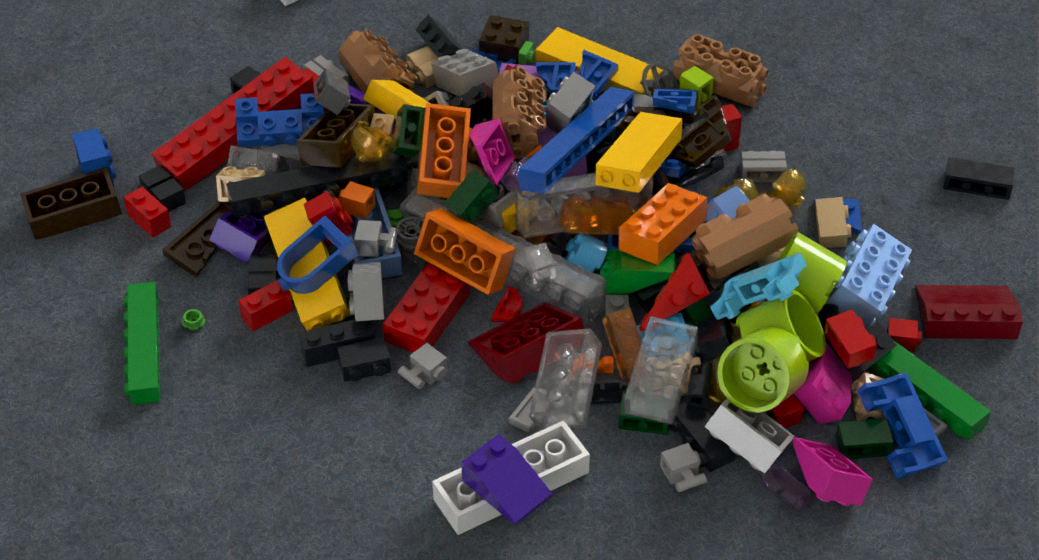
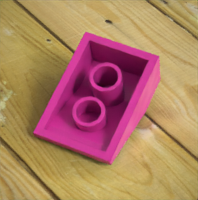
(492, 149)
(826, 388)
(831, 473)

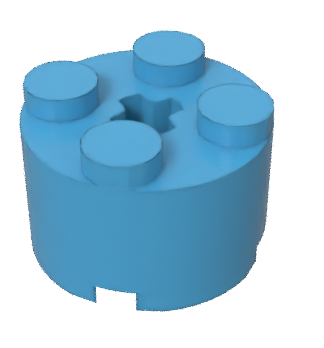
(586, 251)

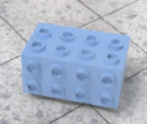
(870, 274)

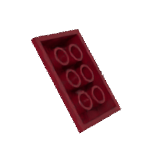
(968, 312)
(518, 344)

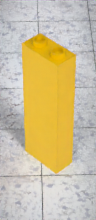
(568, 47)
(389, 98)
(638, 152)
(326, 303)

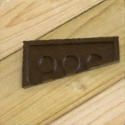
(192, 247)

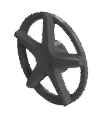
(659, 82)

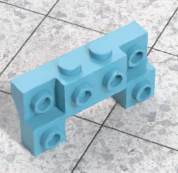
(763, 283)

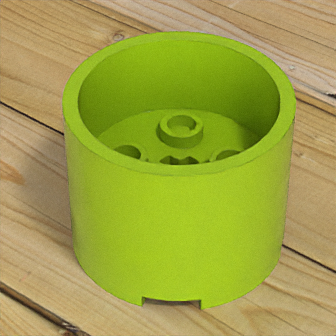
(821, 272)
(791, 314)
(745, 374)

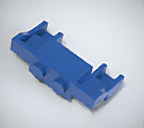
(274, 127)
(908, 423)

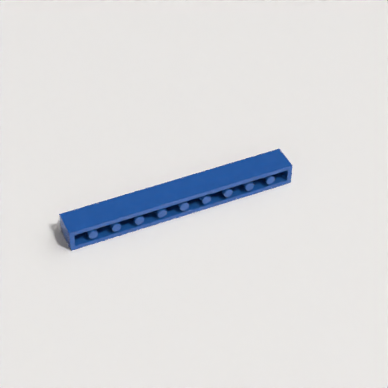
(575, 141)

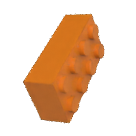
(443, 150)
(662, 223)
(464, 251)

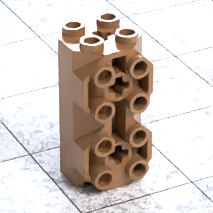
(370, 59)
(735, 73)
(519, 106)
(734, 243)

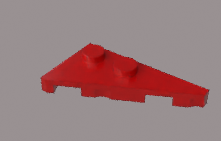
(683, 289)

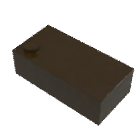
(329, 137)
(71, 203)

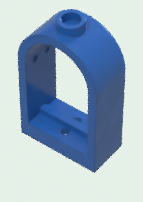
(327, 269)

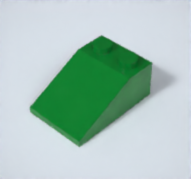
(629, 273)

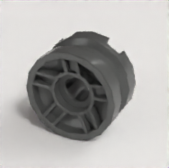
(409, 232)

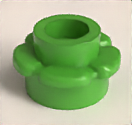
(193, 319)

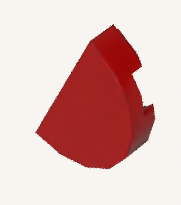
(509, 306)

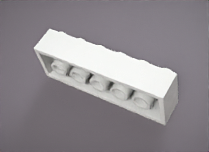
(552, 454)

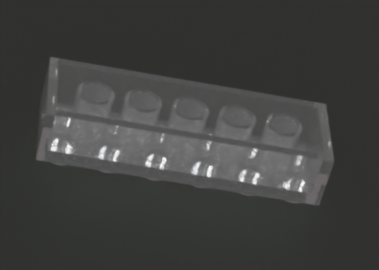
(540, 213)

